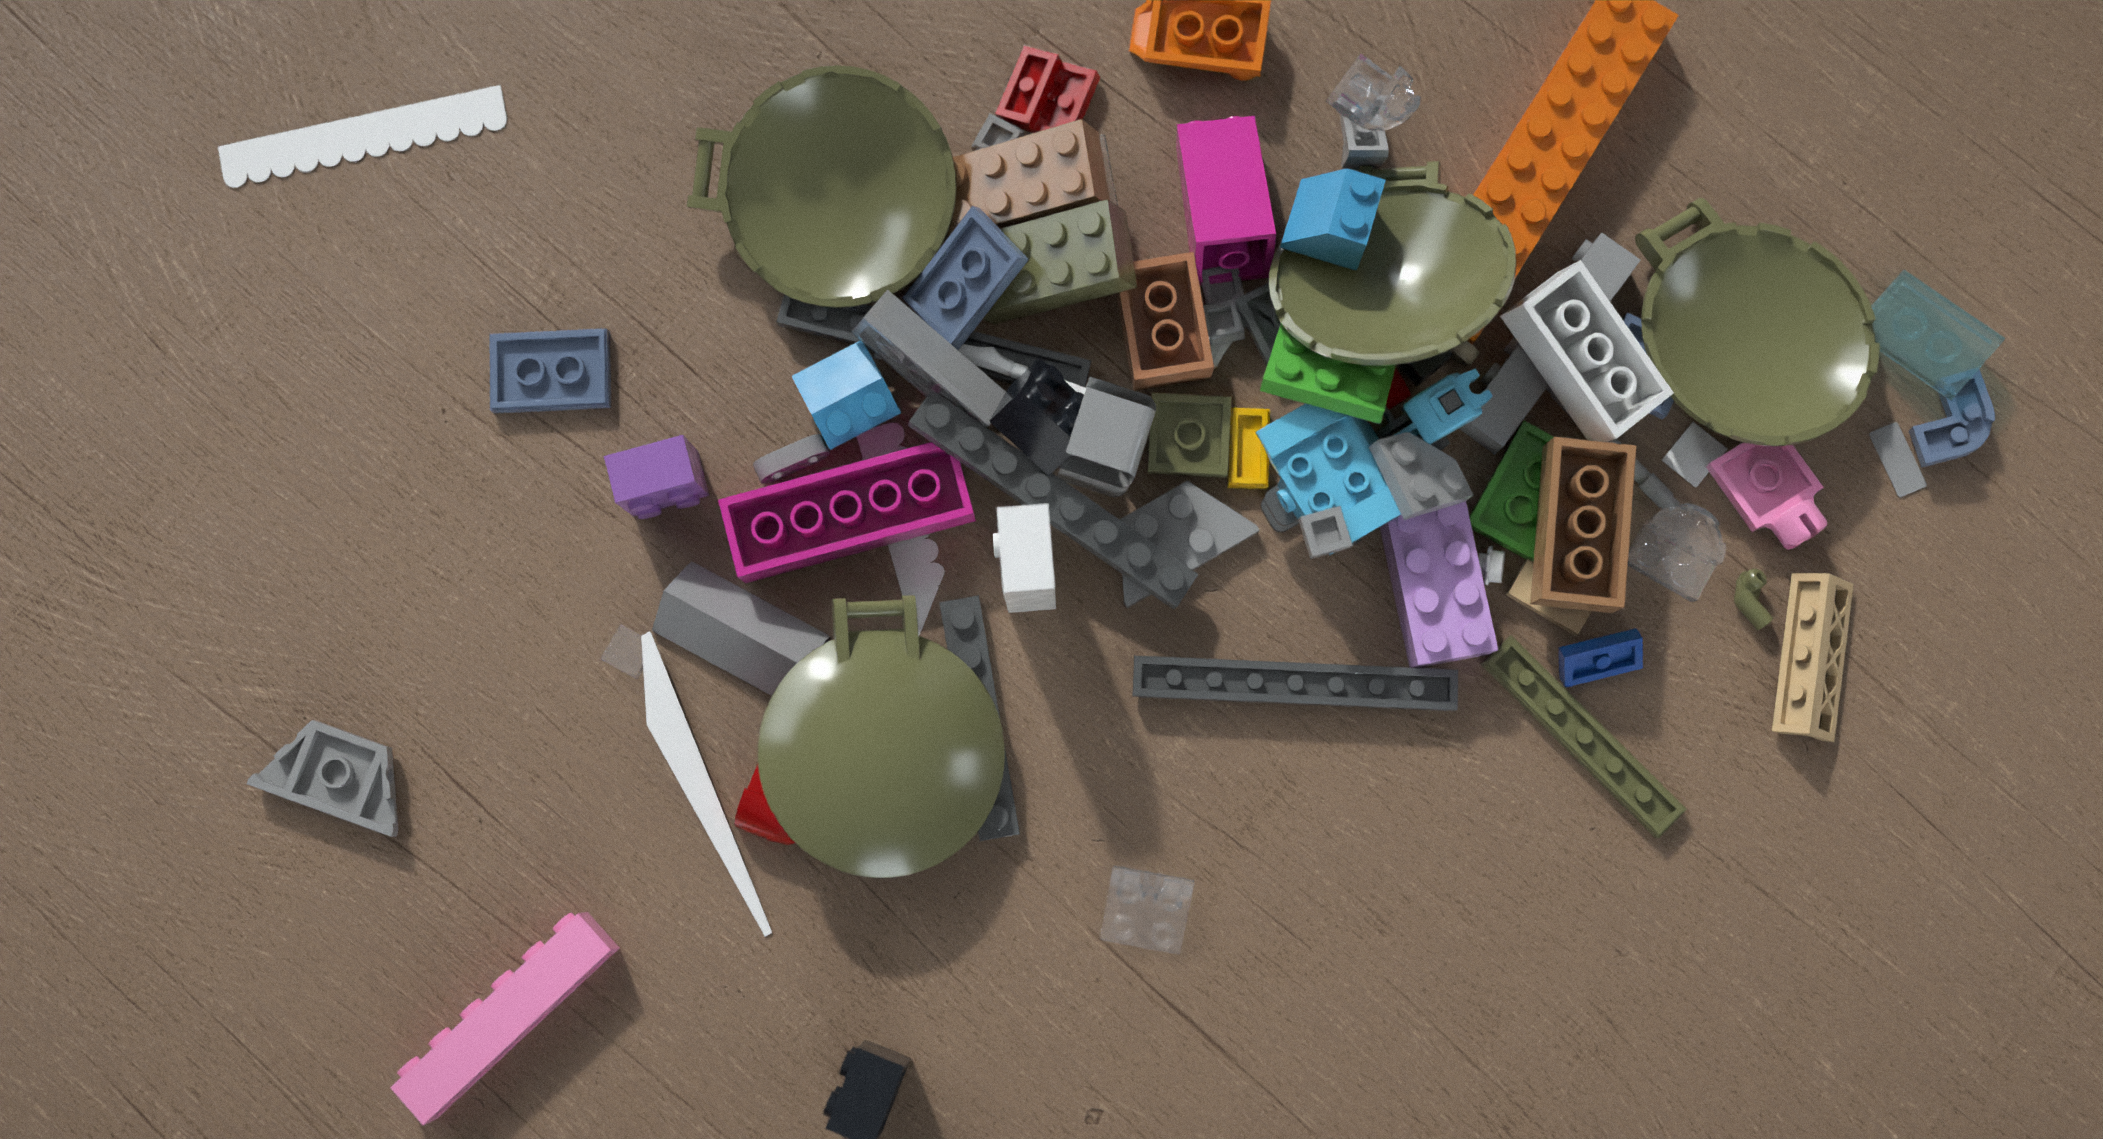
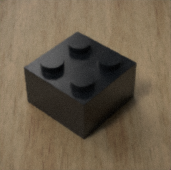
(1039, 415)
(867, 1093)

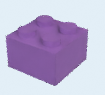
(657, 477)

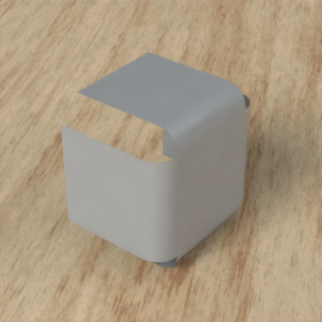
(1108, 438)

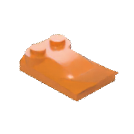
(1203, 34)

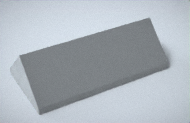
(927, 358)
(733, 628)

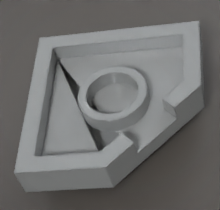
(1419, 475)

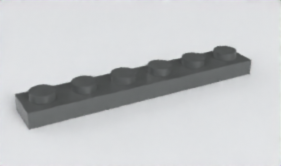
(968, 641)

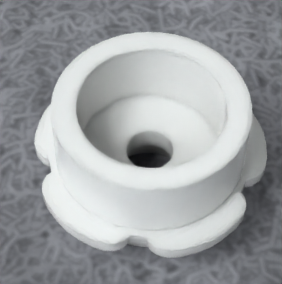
(1492, 565)

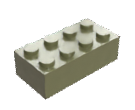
(1070, 261)

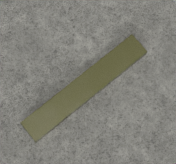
(1584, 737)

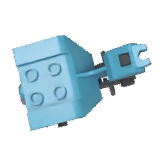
(1329, 462)

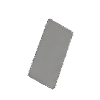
(1897, 459)

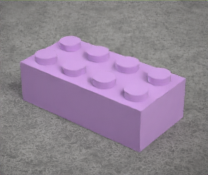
(1438, 587)

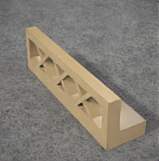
(1809, 656)

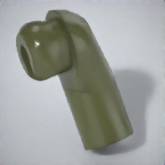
(1747, 597)

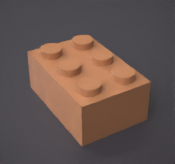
(1165, 323)

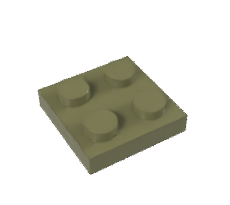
(1190, 435)

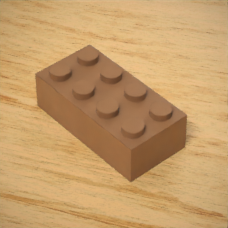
(1032, 175)
(1583, 525)

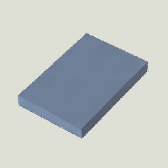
(965, 277)
(550, 371)

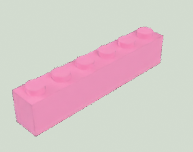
(504, 1017)

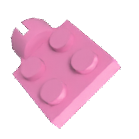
(1771, 490)

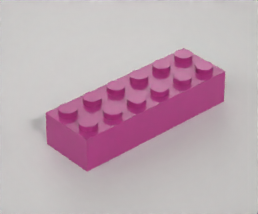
(845, 511)

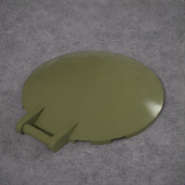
(832, 185)
(1424, 283)
(1756, 329)
(880, 748)

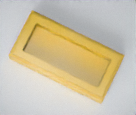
(1247, 457)

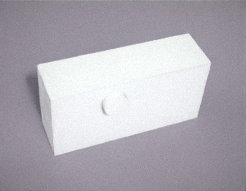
(1587, 354)
(1025, 557)

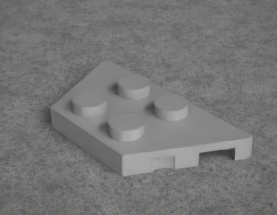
(1188, 527)
(336, 776)

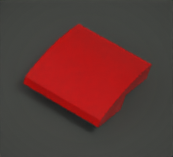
(1046, 91)

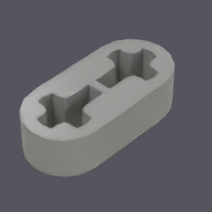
(791, 458)

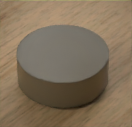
(1464, 353)

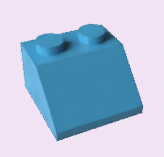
(1333, 216)
(846, 394)

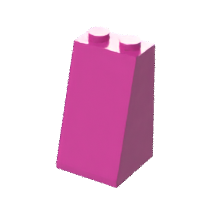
(1226, 197)

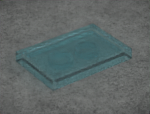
(1931, 335)

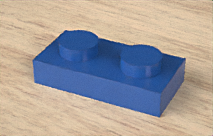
(1600, 657)

